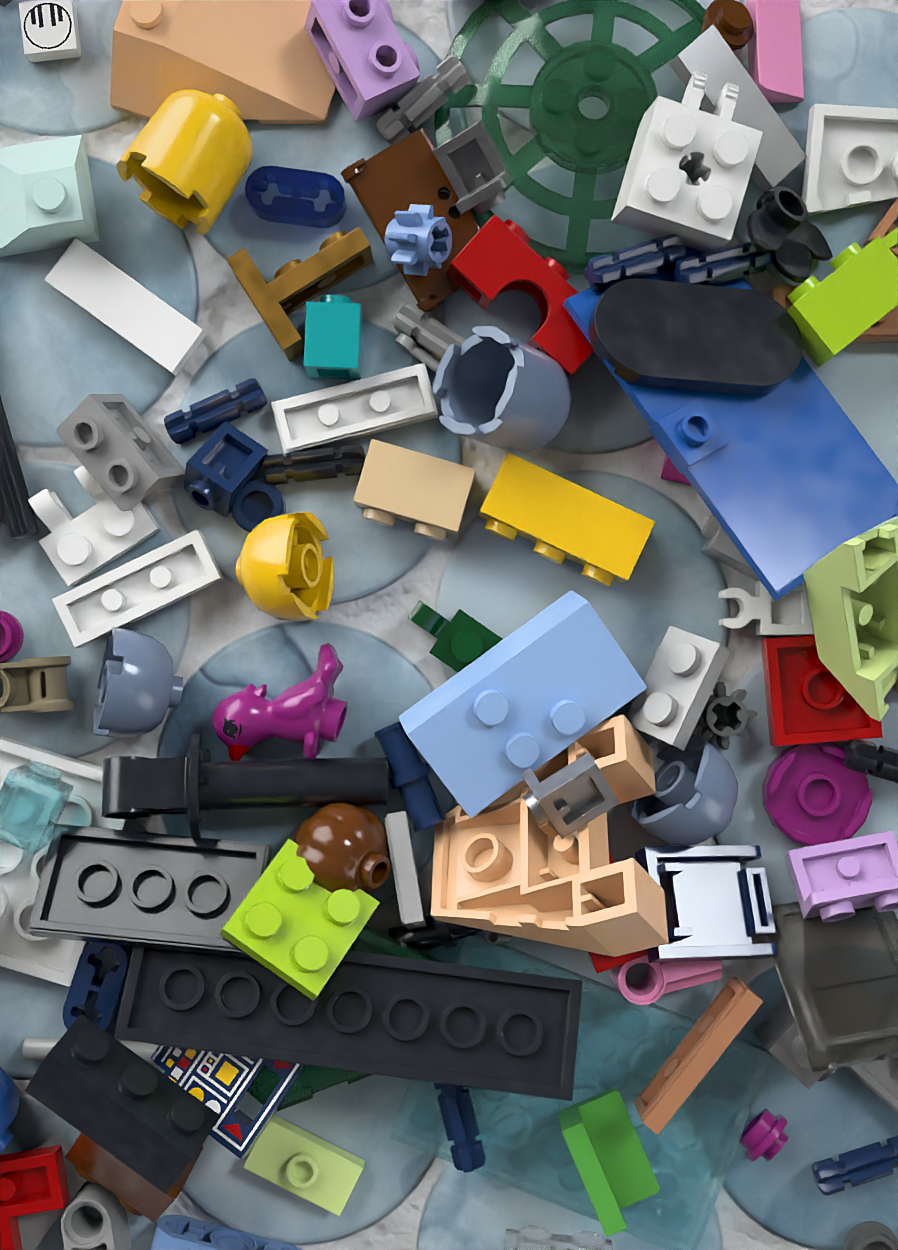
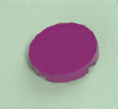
(815, 795)

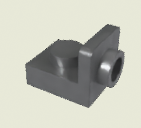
(570, 795)

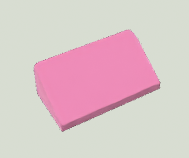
(776, 49)

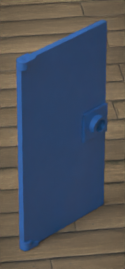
(772, 467)

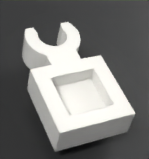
(782, 617)

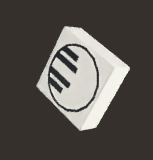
(50, 30)

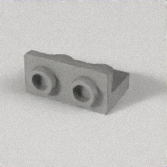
(119, 449)

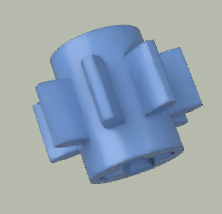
(418, 239)

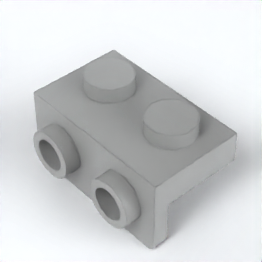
(678, 687)

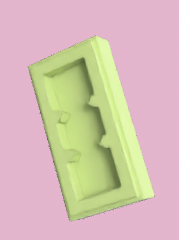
(305, 1165)

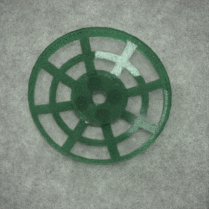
(558, 126)

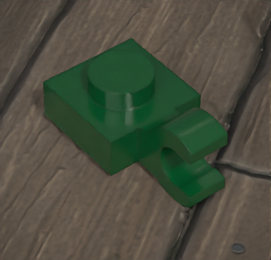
(458, 640)

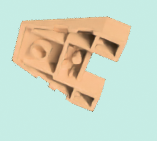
(531, 884)

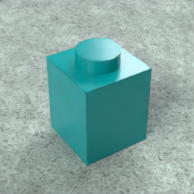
(334, 338)

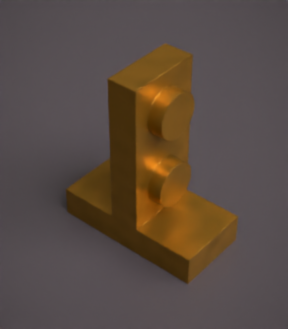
(300, 282)

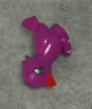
(298, 715)

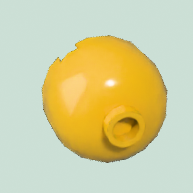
(286, 568)

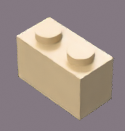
(414, 490)

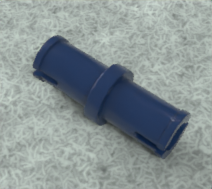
(410, 777)

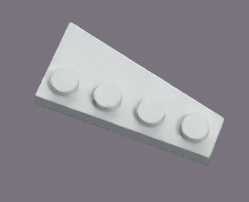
(850, 157)

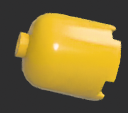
(190, 158)

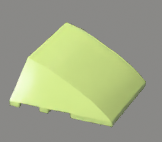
(856, 614)

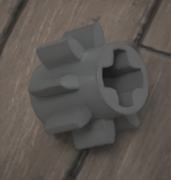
(736, 713)

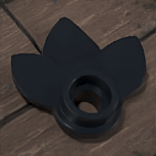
(782, 230)

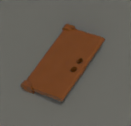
(407, 176)

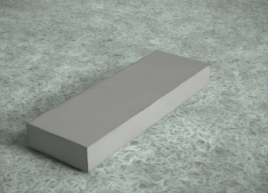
(712, 56)

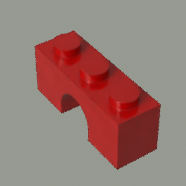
(503, 262)

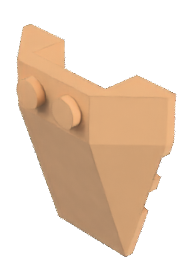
(226, 47)

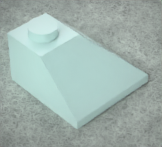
(46, 196)

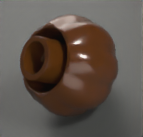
(345, 848)

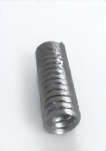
(497, 938)

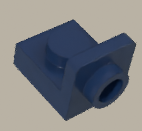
(222, 468)

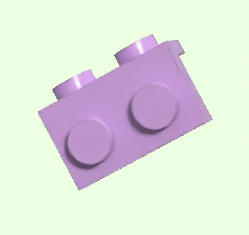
(846, 876)

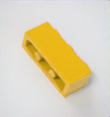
(565, 521)

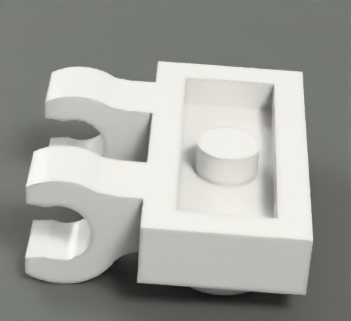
(94, 537)

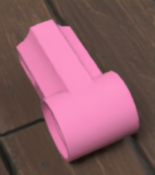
(664, 978)

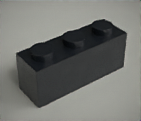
(122, 1103)

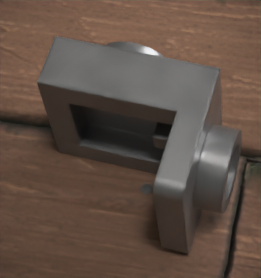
(474, 169)

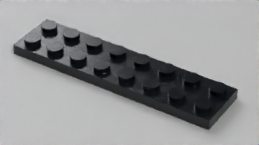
(369, 1018)

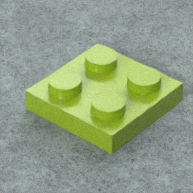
(297, 924)

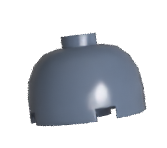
(134, 685)
(691, 797)

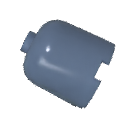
(502, 391)

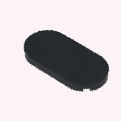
(695, 336)

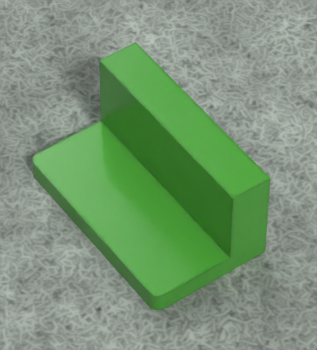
(608, 1156)

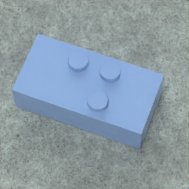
(522, 702)

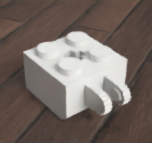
(681, 142)

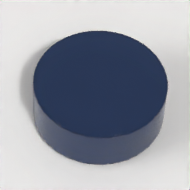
(256, 503)

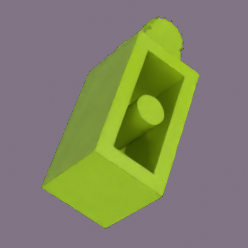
(847, 300)

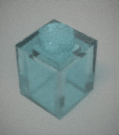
(32, 805)

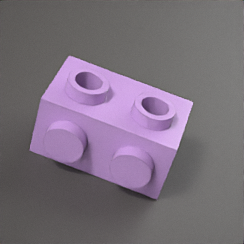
(362, 53)

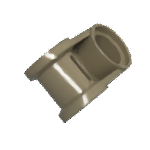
(35, 685)

